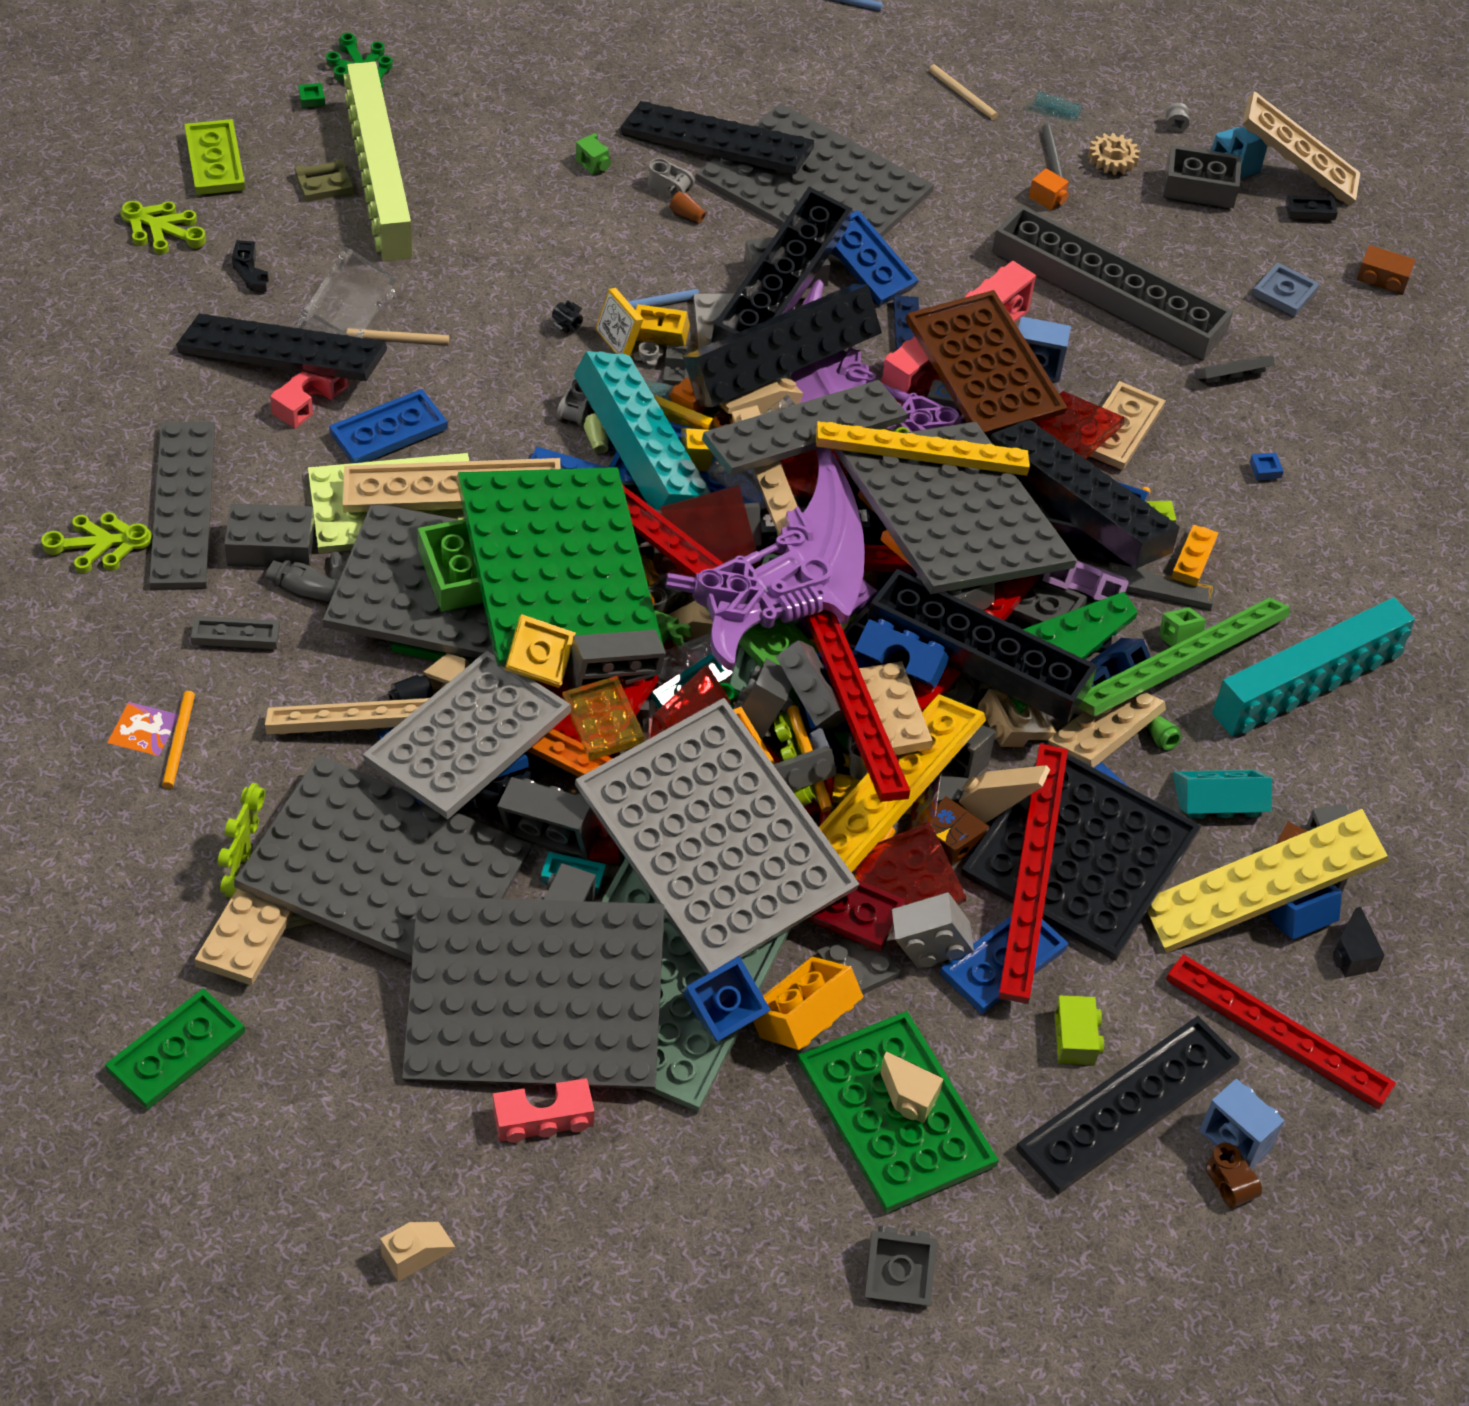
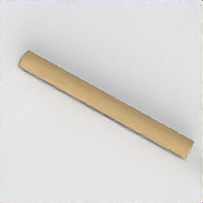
(963, 92)
(404, 337)

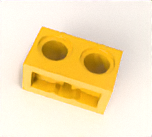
(663, 325)

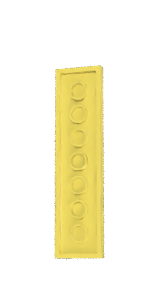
(1266, 880)

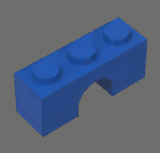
(881, 641)

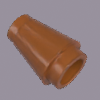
(687, 207)

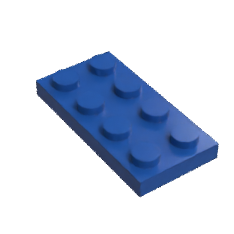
(873, 261)
(388, 427)
(979, 973)

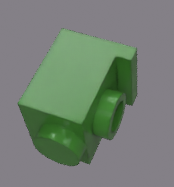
(592, 154)
(1180, 625)

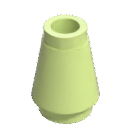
(596, 434)

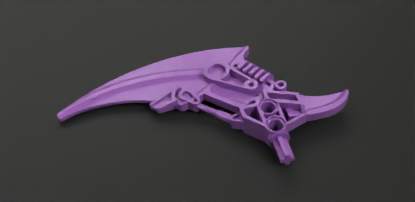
(846, 371)
(815, 574)

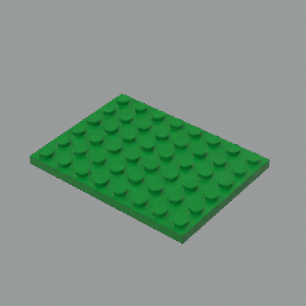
(555, 552)

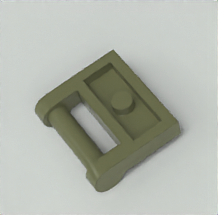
(325, 185)

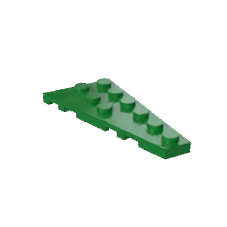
(1085, 628)

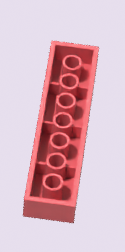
(910, 367)

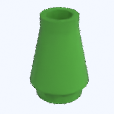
(1164, 733)

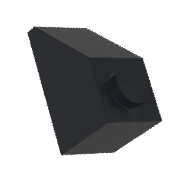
(1358, 947)

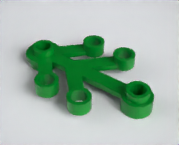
(348, 44)

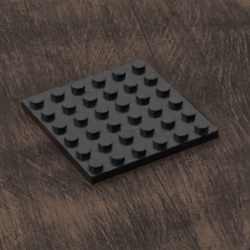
(1106, 858)

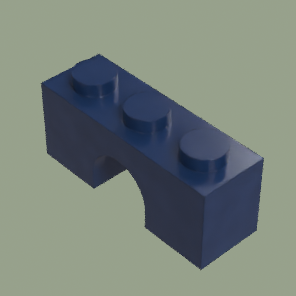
(1119, 657)

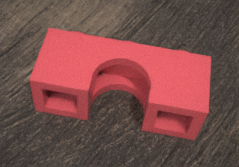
(293, 400)
(519, 1119)

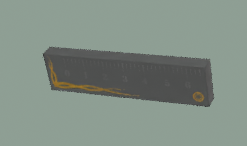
(1162, 587)

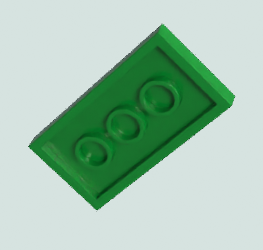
(175, 1048)

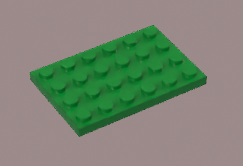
(895, 1154)

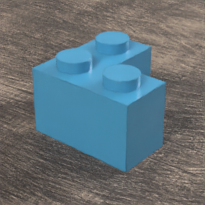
(1245, 144)

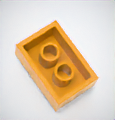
(808, 1002)

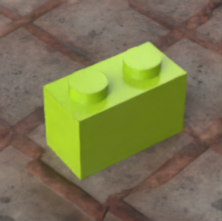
(1077, 1030)

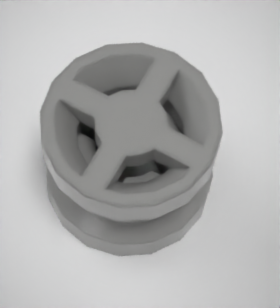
(1178, 111)

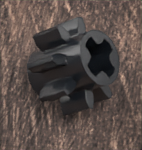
(567, 316)

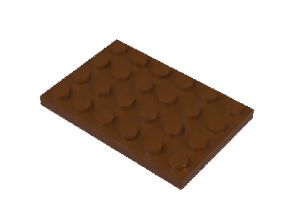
(985, 362)

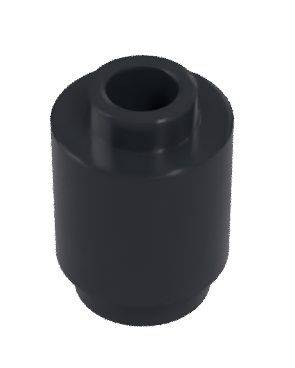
(411, 688)

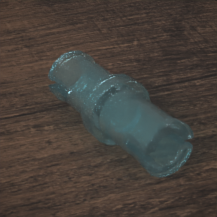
(1058, 104)

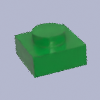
(311, 95)

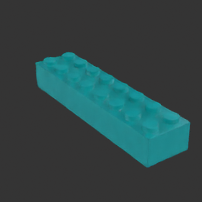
(638, 429)
(1313, 667)

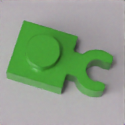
(671, 629)

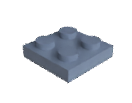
(1286, 289)

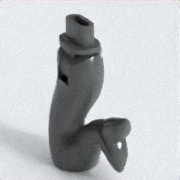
(307, 580)

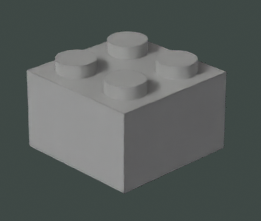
(933, 930)

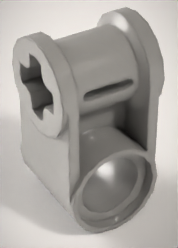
(667, 177)
(574, 405)

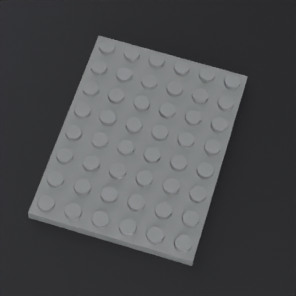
(716, 835)

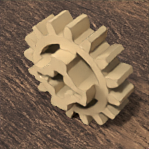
(1113, 153)

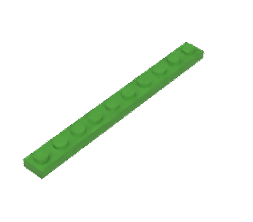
(1183, 656)

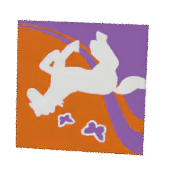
(143, 728)
(925, 805)

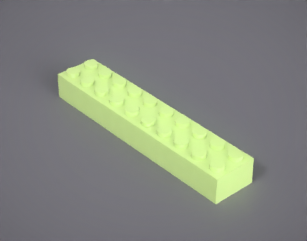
(378, 161)

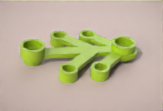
(135, 213)
(131, 537)
(785, 732)
(240, 829)

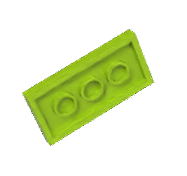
(214, 157)

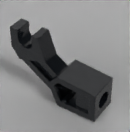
(244, 263)

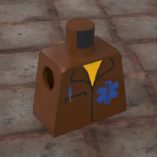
(957, 830)

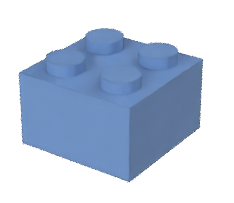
(1047, 342)
(1242, 1120)

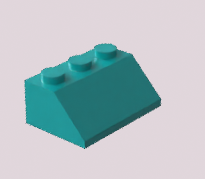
(1223, 792)

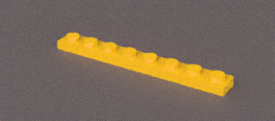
(922, 448)

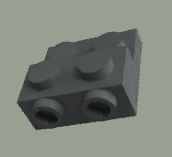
(900, 1266)

